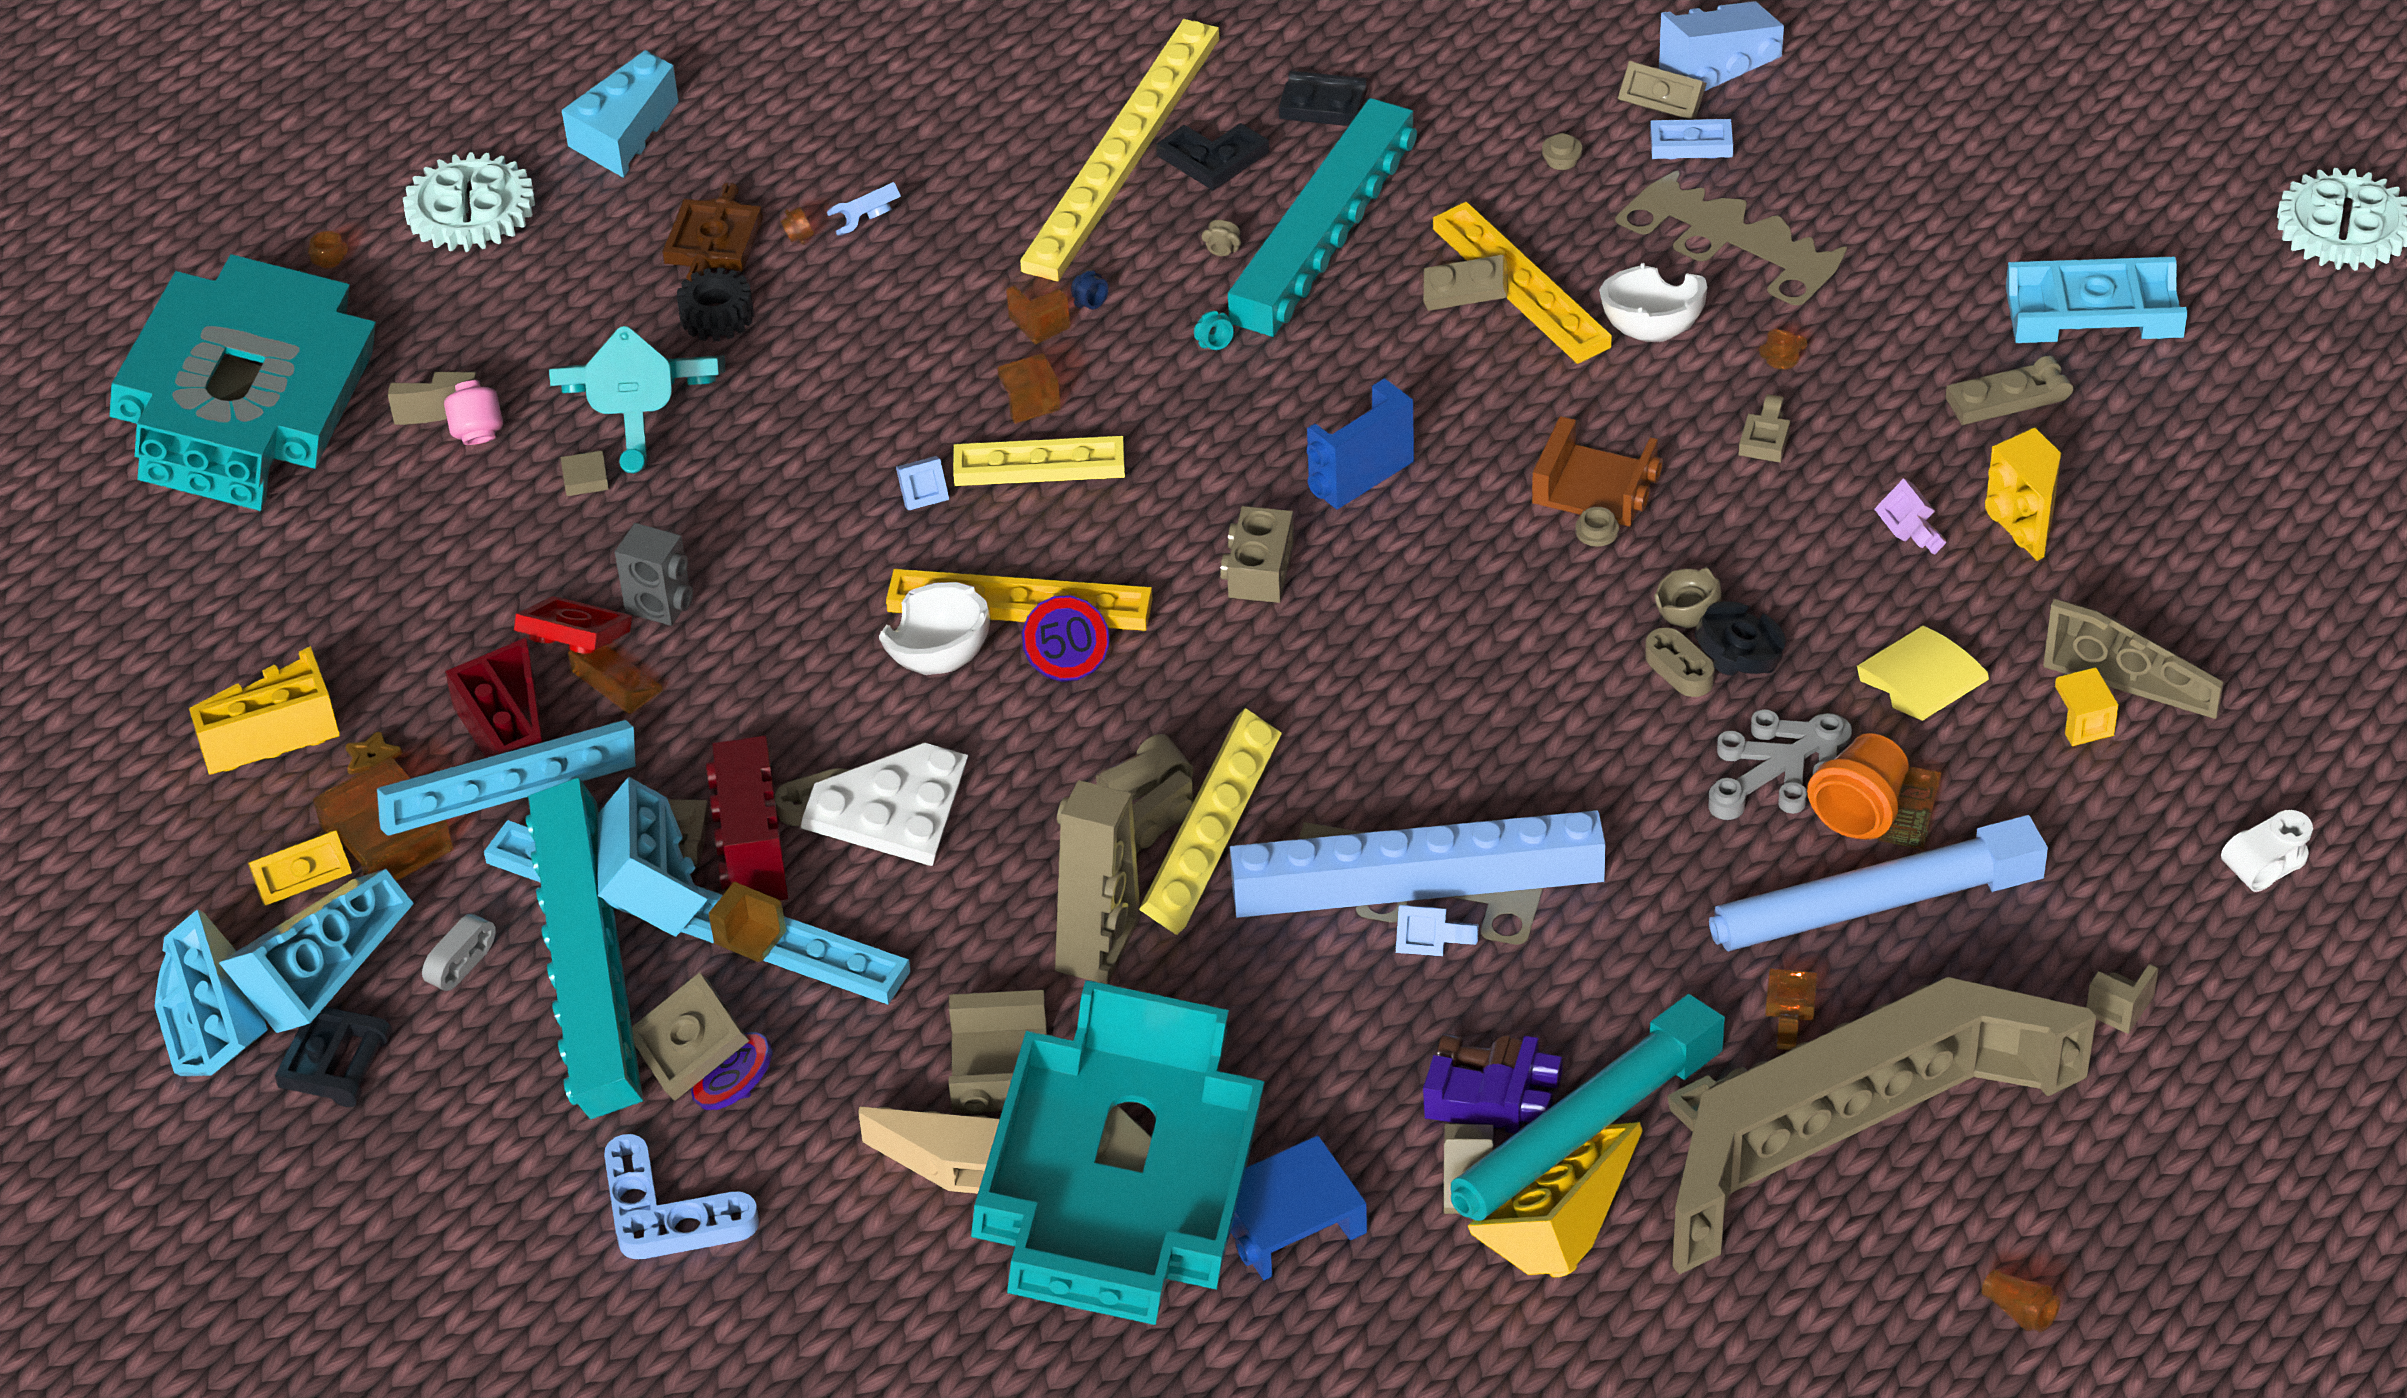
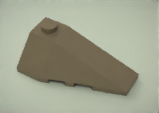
(2126, 659)

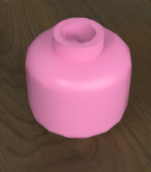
(473, 413)

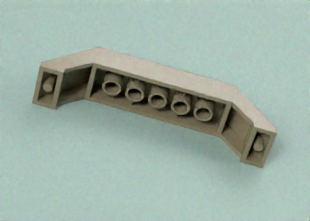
(1861, 1078)

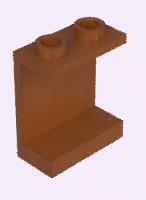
(1583, 477)

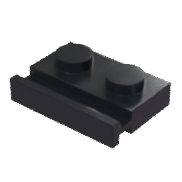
(1322, 98)

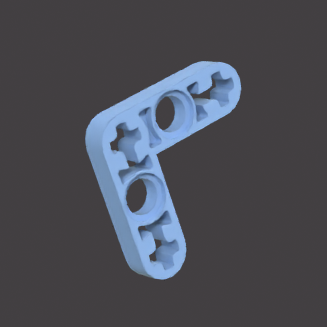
(648, 1216)

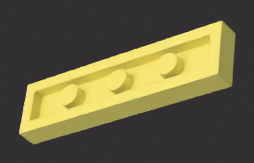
(1038, 460)

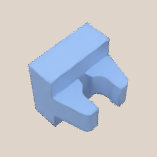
(922, 483)

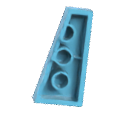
(313, 954)

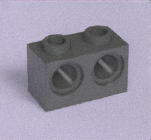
(653, 574)

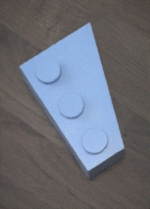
(1719, 42)

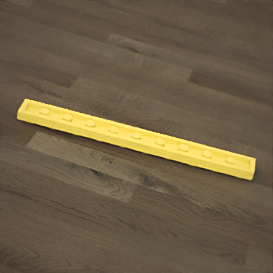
(1119, 151)

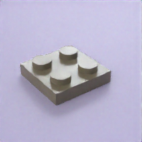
(687, 1036)

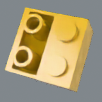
(2024, 489)

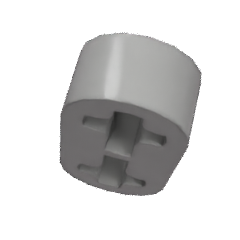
(458, 952)

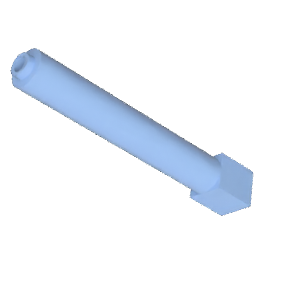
(1998, 856)

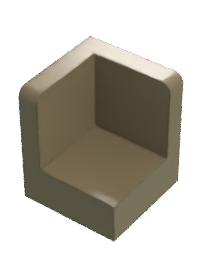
(2121, 1000)

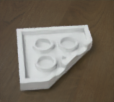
(891, 802)

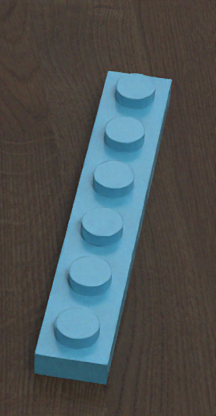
(505, 777)

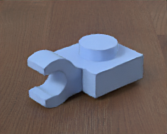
(872, 203)
(1425, 930)

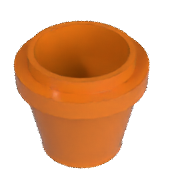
(1860, 787)

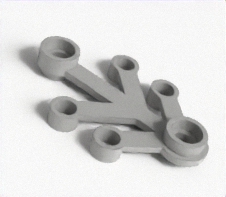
(1823, 734)

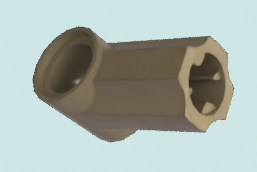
(1152, 765)

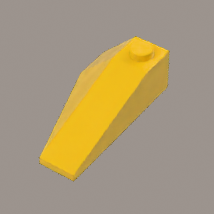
(1561, 1212)

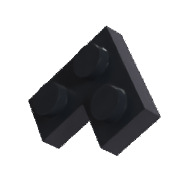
(1212, 161)

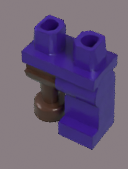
(1500, 1093)

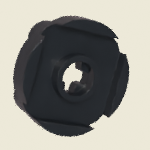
(1740, 639)

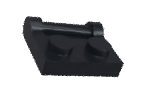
(319, 1048)

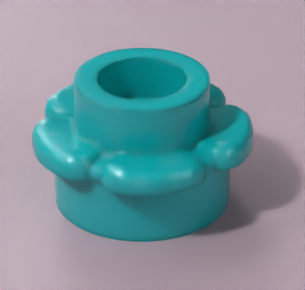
(1219, 336)

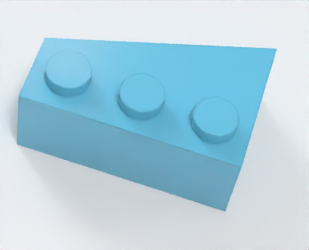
(621, 112)

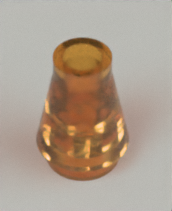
(2025, 1301)

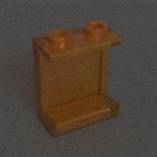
(354, 814)

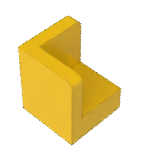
(2089, 705)

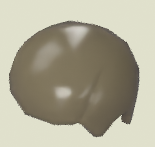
(1686, 595)

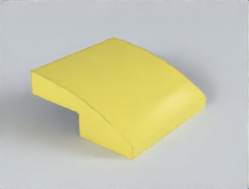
(1923, 672)

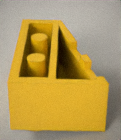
(265, 718)

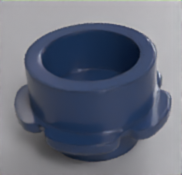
(1089, 290)

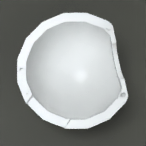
(1650, 308)
(938, 628)

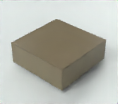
(584, 473)

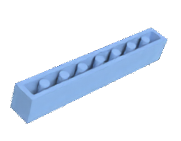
(1417, 863)

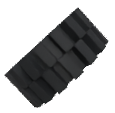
(718, 319)

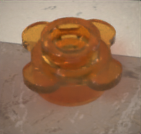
(1782, 349)

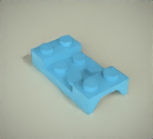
(2094, 295)

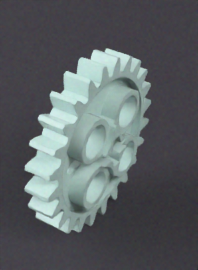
(440, 200)
(2314, 211)

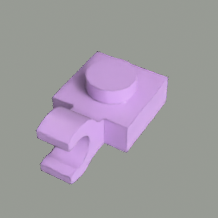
(1906, 515)

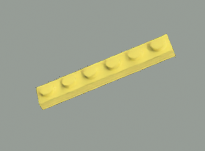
(1210, 822)

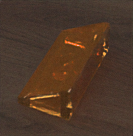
(614, 677)

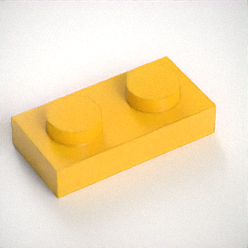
(299, 867)

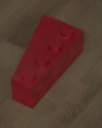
(747, 816)

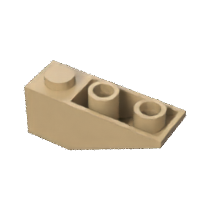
(933, 1144)

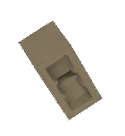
(1259, 554)

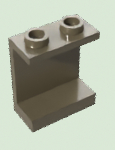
(987, 1045)

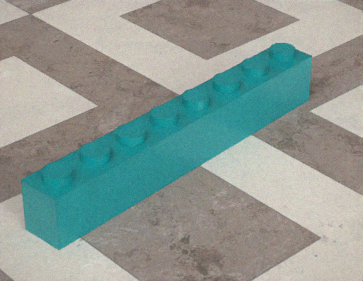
(1321, 217)
(583, 952)

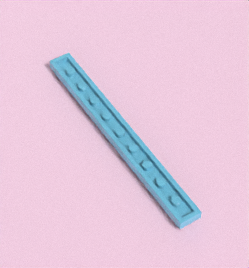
(800, 949)

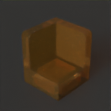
(1040, 317)
(1030, 387)

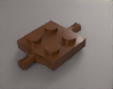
(713, 233)

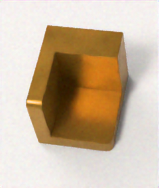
(747, 922)

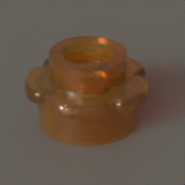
(797, 225)
(327, 249)

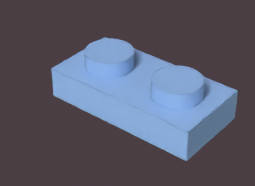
(1691, 138)

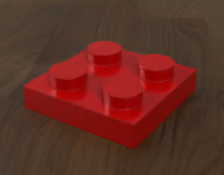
(572, 623)

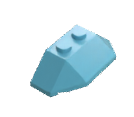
(199, 1004)

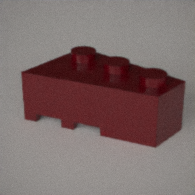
(498, 699)

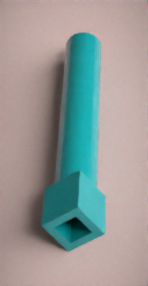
(1677, 1045)

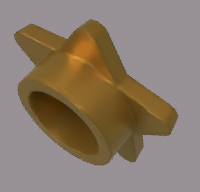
(374, 747)

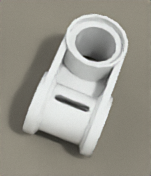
(2269, 849)

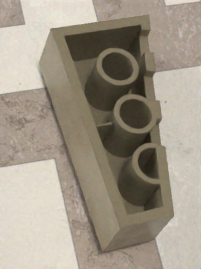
(1095, 881)

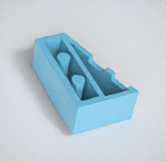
(642, 859)

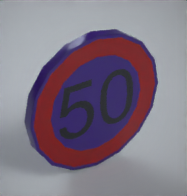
(1065, 638)
(735, 1075)

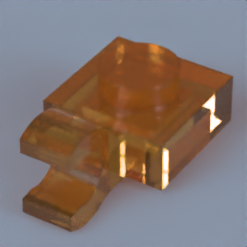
(1790, 998)

